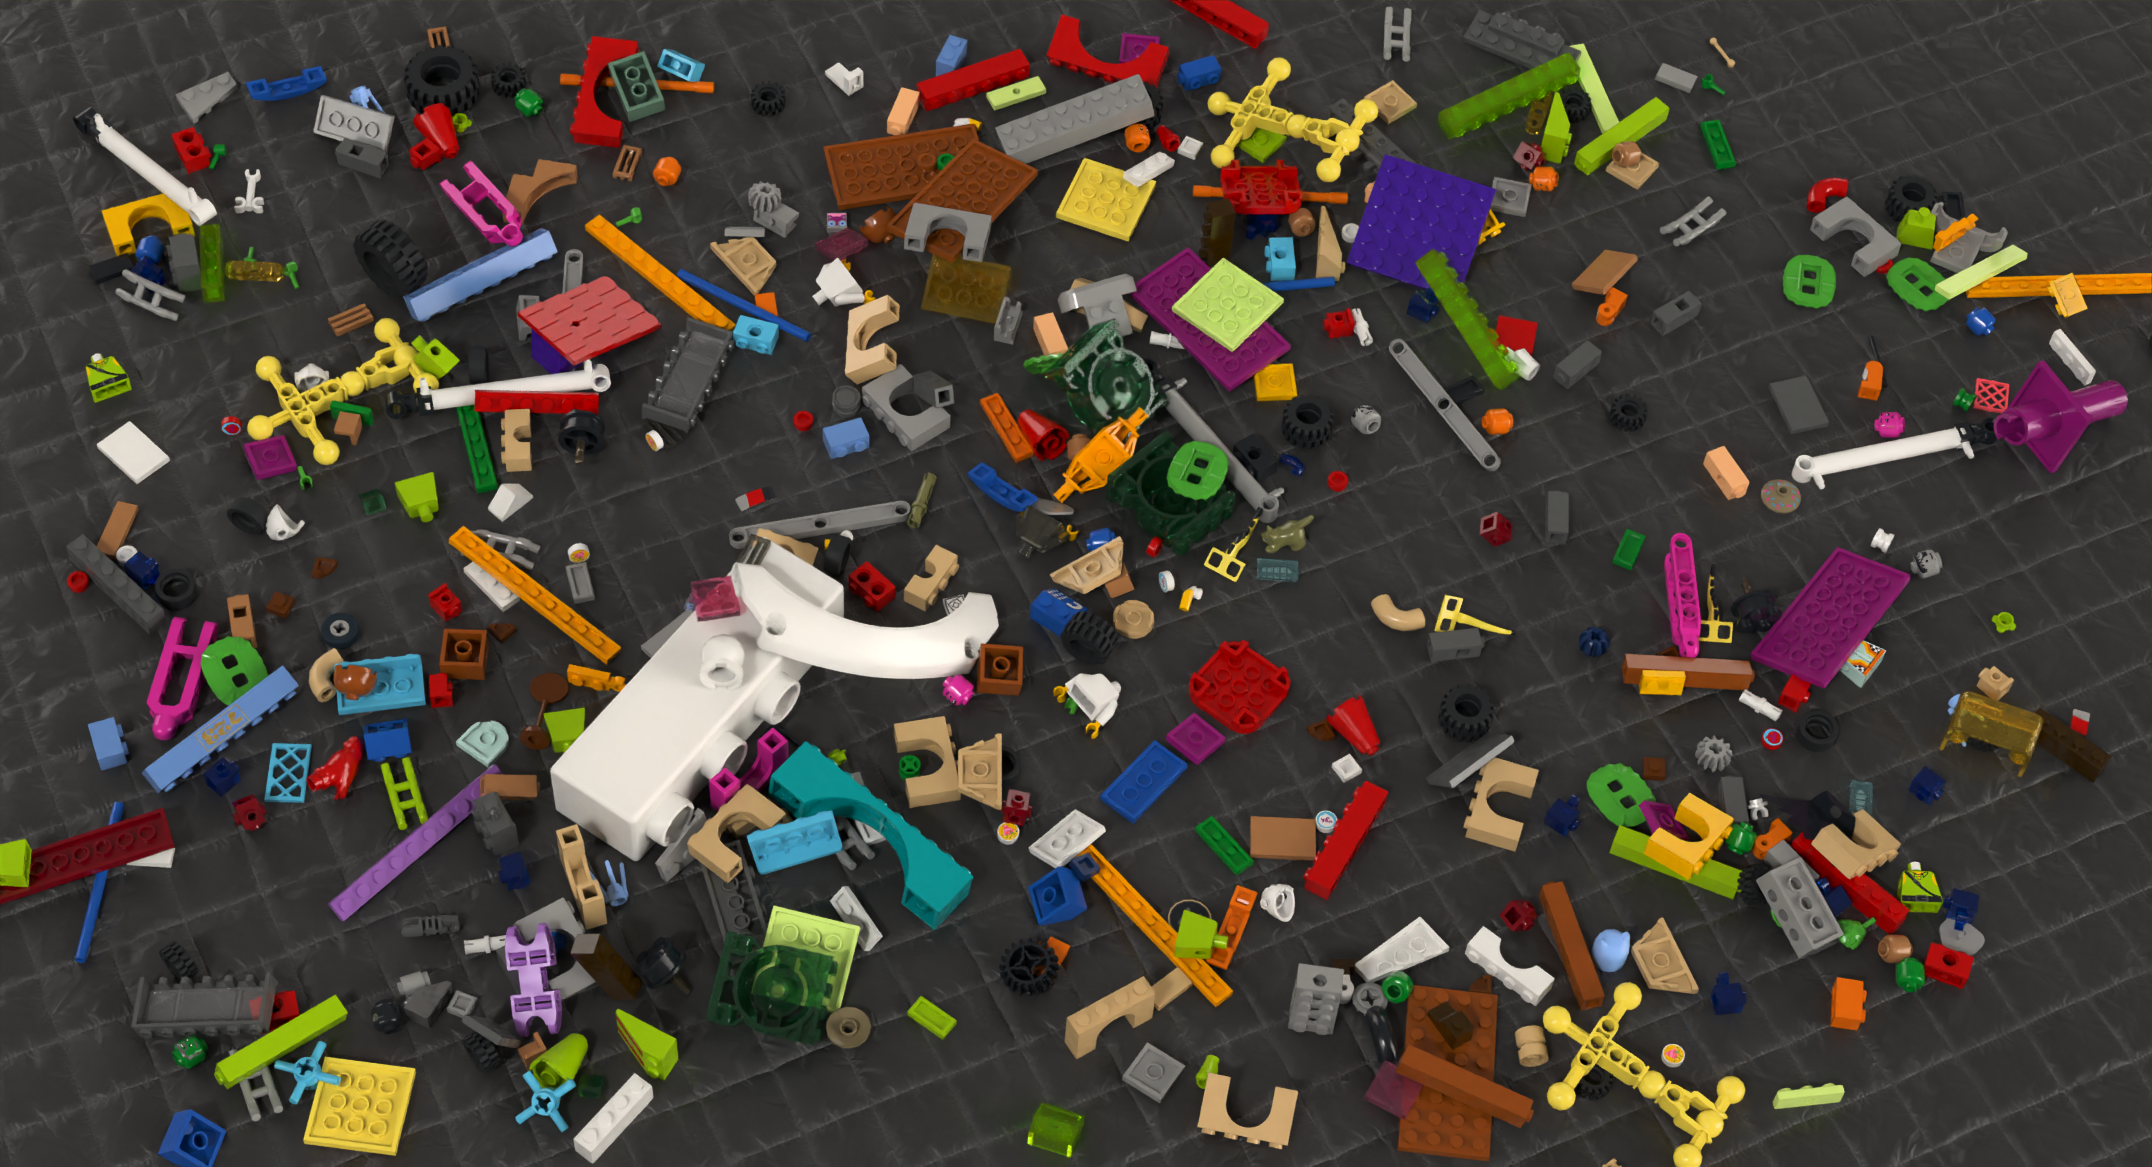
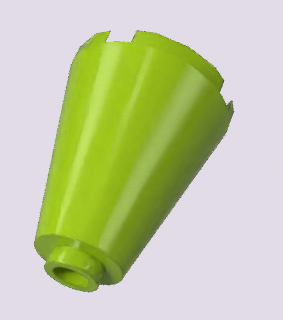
(560, 1061)

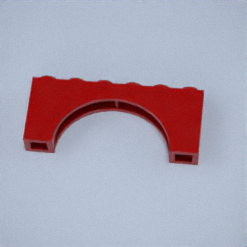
(1069, 52)
(590, 122)

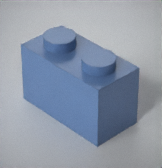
(951, 55)
(846, 438)
(107, 743)

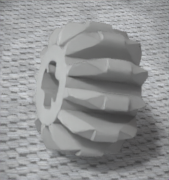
(764, 197)
(1713, 753)

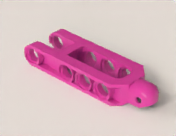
(476, 192)
(1681, 579)
(170, 717)

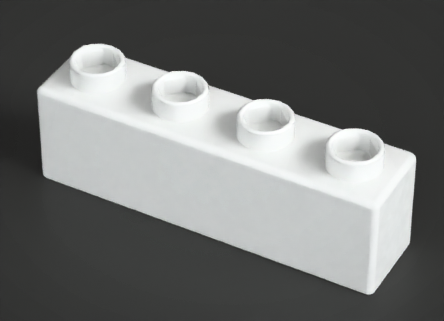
(670, 734)

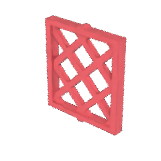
(1992, 384)

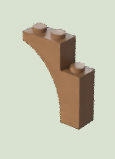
(547, 176)

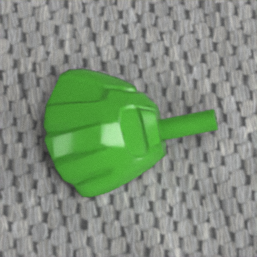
(1853, 932)

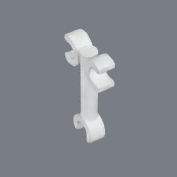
(250, 202)

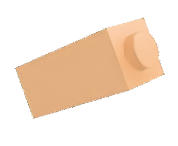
(903, 112)
(1049, 334)
(1726, 473)

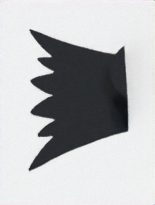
(1815, 814)

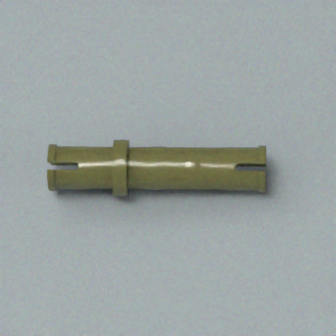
(919, 507)

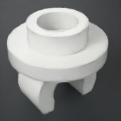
(1755, 805)

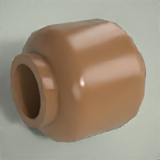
(1626, 154)
(1302, 222)
(1076, 444)
(1895, 948)

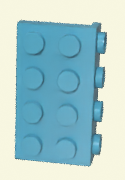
(397, 685)
(795, 842)

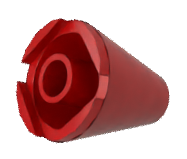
(438, 126)
(1043, 435)
(1356, 725)

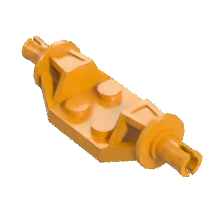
(1101, 456)

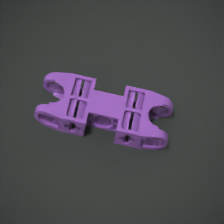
(533, 979)

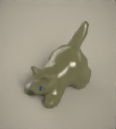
(1289, 533)

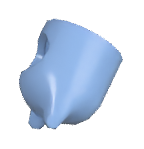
(1610, 950)

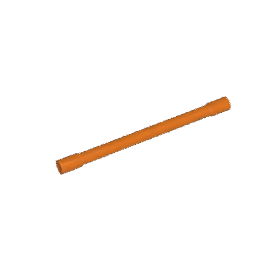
(698, 86)
(1331, 197)

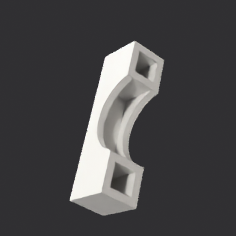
(1529, 983)

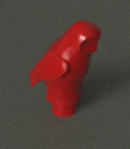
(339, 769)

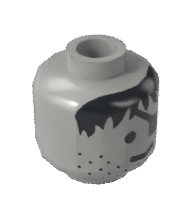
(1366, 419)
(1926, 563)

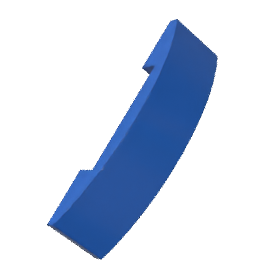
(287, 88)
(999, 490)

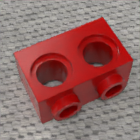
(191, 150)
(874, 584)

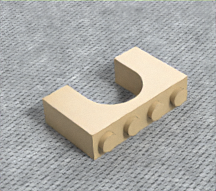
(862, 324)
(934, 736)
(745, 806)
(1484, 823)
(1873, 847)
(584, 889)
(1133, 1001)
(1273, 1130)

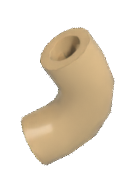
(1396, 618)
(320, 675)

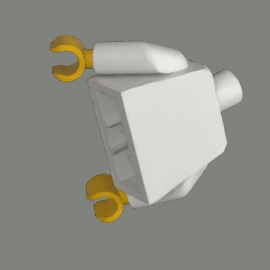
(839, 285)
(1094, 696)

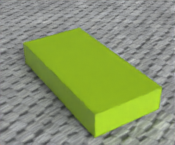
(931, 1017)

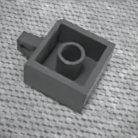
(184, 262)
(494, 823)

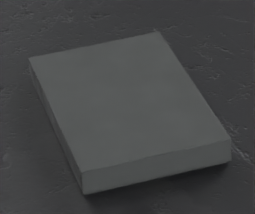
(1798, 405)
(493, 1031)

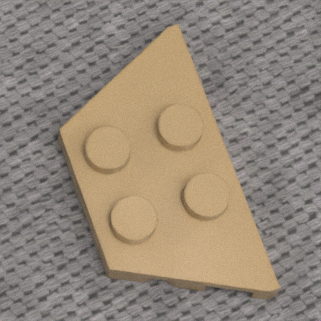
(747, 261)
(1093, 568)
(982, 771)
(1662, 961)

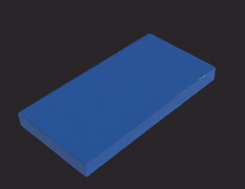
(1143, 781)

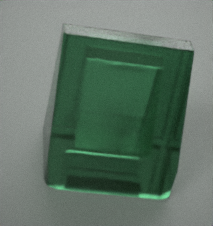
(372, 501)
(590, 1086)

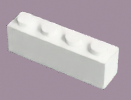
(613, 1118)

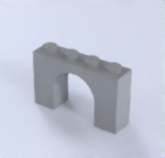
(1849, 216)
(928, 218)
(910, 430)
(559, 919)

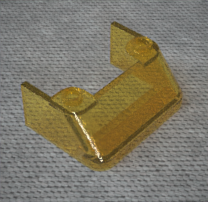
(1994, 724)

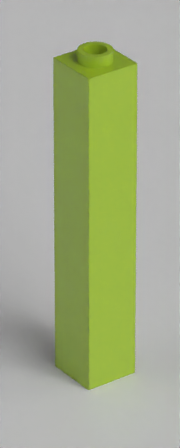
(1629, 129)
(1713, 876)
(280, 1042)

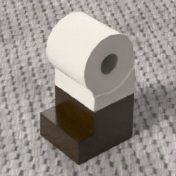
(1347, 988)

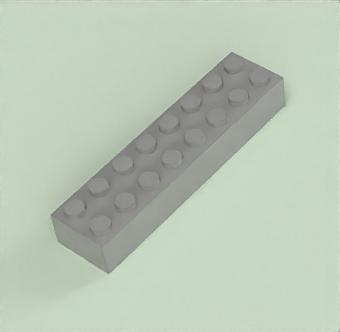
(1076, 120)

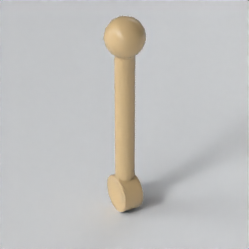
(1730, 63)

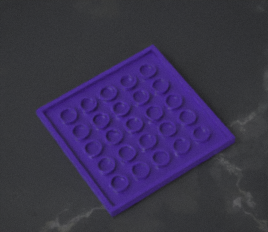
(1412, 214)

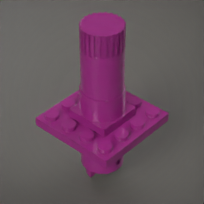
(2053, 417)

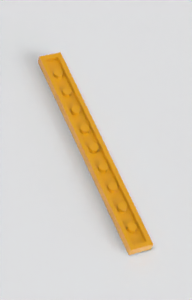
(656, 273)
(2037, 285)
(535, 595)
(1156, 929)

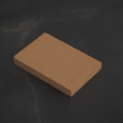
(1604, 272)
(1282, 838)

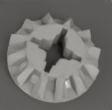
(1360, 995)

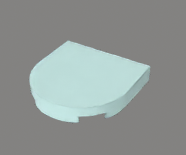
(485, 742)

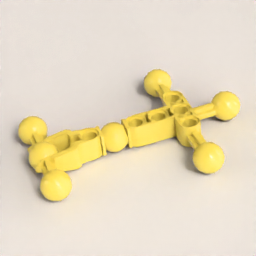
(1258, 112)
(305, 406)
(1650, 1083)

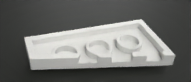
(1403, 950)

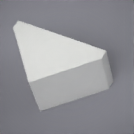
(508, 500)

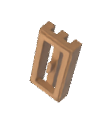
(436, 31)
(617, 173)
(349, 317)

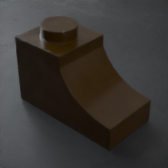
(1451, 1024)

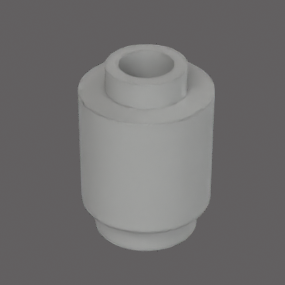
(413, 981)

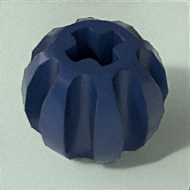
(1594, 642)

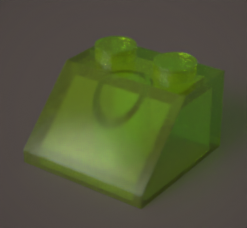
(1055, 1129)

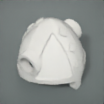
(310, 377)
(280, 525)
(1276, 904)

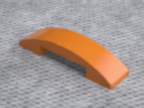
(1233, 925)

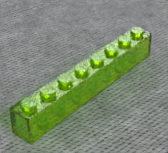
(1509, 96)
(1468, 319)

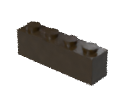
(1217, 232)
(2071, 747)
(606, 966)

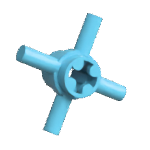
(307, 1072)
(538, 1105)

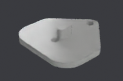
(1052, 508)
(1956, 940)

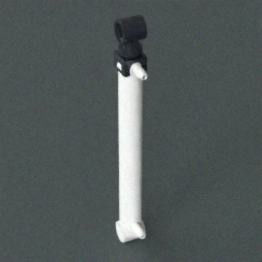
(105, 136)
(431, 400)
(1961, 437)

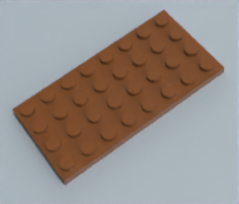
(887, 166)
(974, 182)
(1437, 1121)

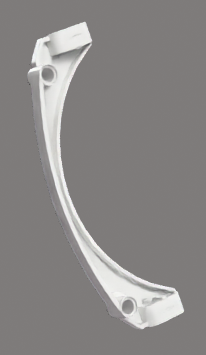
(835, 643)

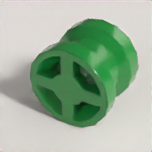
(1964, 399)
(906, 763)

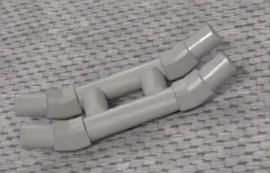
(1405, 30)
(1695, 215)
(159, 292)
(512, 542)
(855, 839)
(268, 1089)

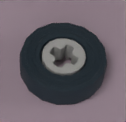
(346, 637)

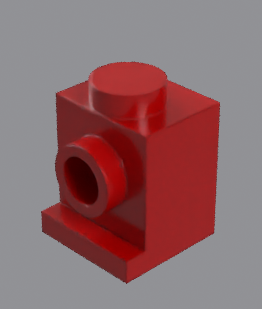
(424, 154)
(1339, 324)
(445, 602)
(440, 691)

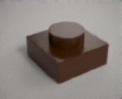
(280, 604)
(1653, 768)

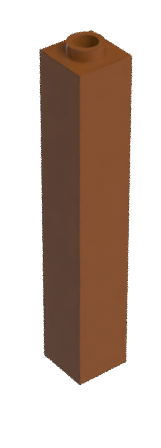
(1698, 671)
(1571, 945)
(1465, 1086)

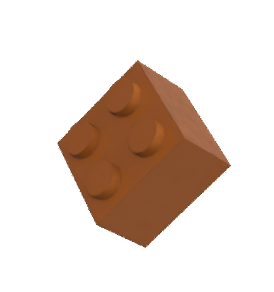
(464, 654)
(1000, 669)

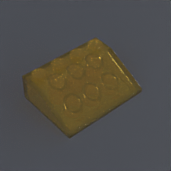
(966, 288)

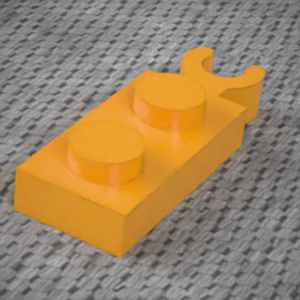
(1954, 232)
(594, 678)

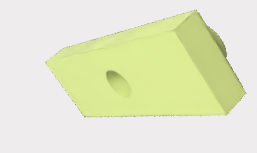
(1016, 93)
(1808, 1096)

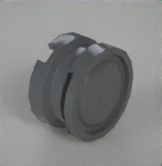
(846, 401)

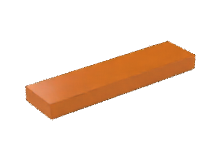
(1006, 427)

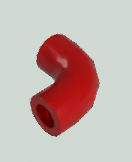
(1822, 190)

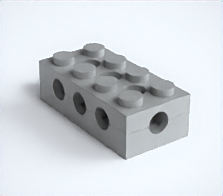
(1799, 907)
(1315, 996)

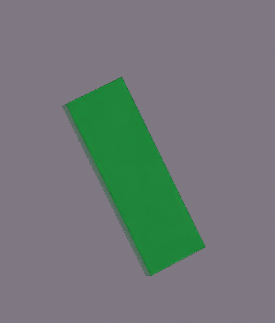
(1718, 144)
(1224, 845)

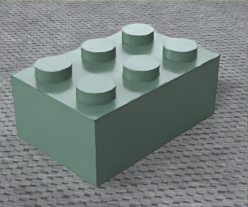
(636, 86)

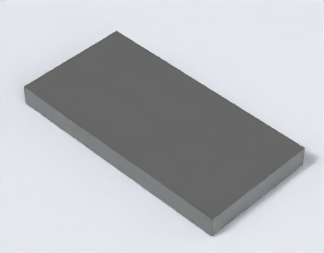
(1470, 760)

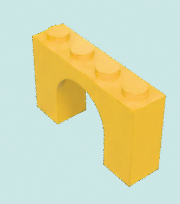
(122, 218)
(1686, 856)

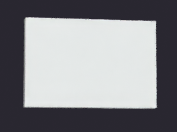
(133, 452)
(1067, 839)

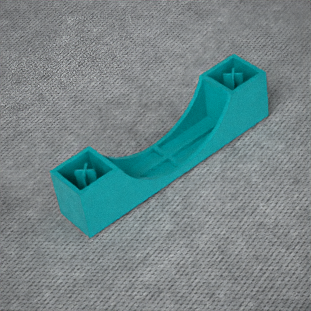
(816, 784)

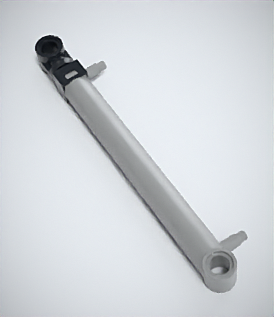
(1200, 431)

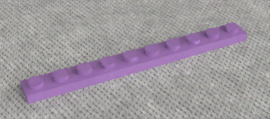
(408, 850)

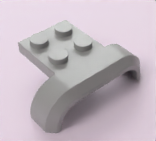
(1963, 251)
(1101, 301)

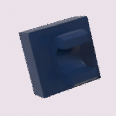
(1084, 866)

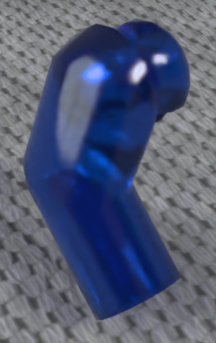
(1297, 465)

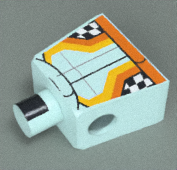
(1863, 662)

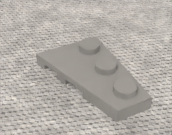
(203, 96)
(677, 853)

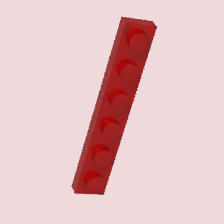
(535, 401)

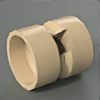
(1532, 1046)

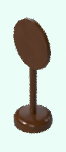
(547, 689)

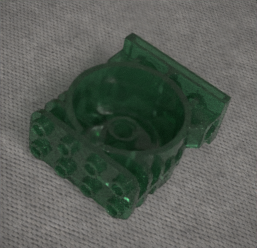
(1080, 376)
(1174, 523)
(815, 968)

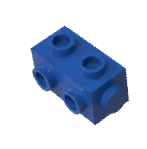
(1199, 73)

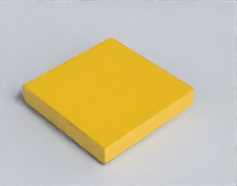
(1275, 383)

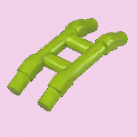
(393, 790)

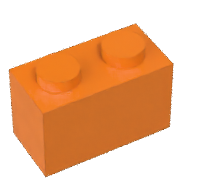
(1847, 1003)

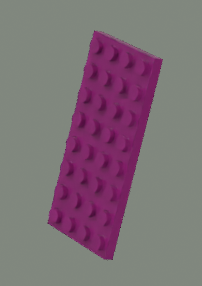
(1166, 286)
(1830, 617)

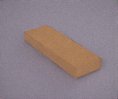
(117, 528)

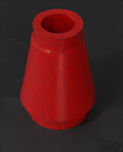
(1169, 140)

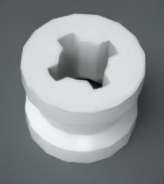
(1882, 540)

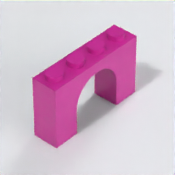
(771, 755)

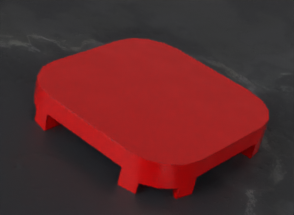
(1261, 188)
(1239, 687)

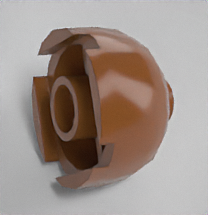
(876, 227)
(354, 681)

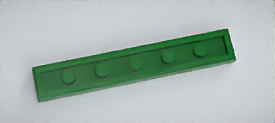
(477, 449)

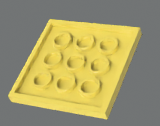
(1104, 200)
(363, 1110)

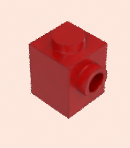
(1795, 693)

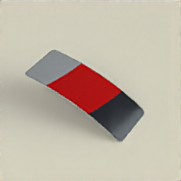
(755, 497)
(2080, 722)

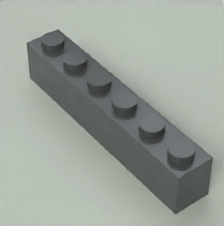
(116, 584)

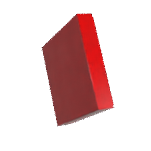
(1516, 333)

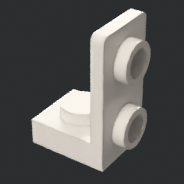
(845, 80)

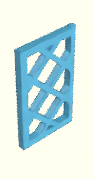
(285, 796)

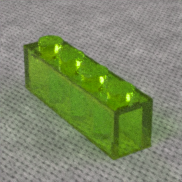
(212, 263)

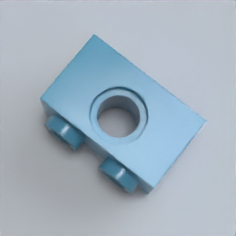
(681, 65)
(1281, 259)
(756, 334)

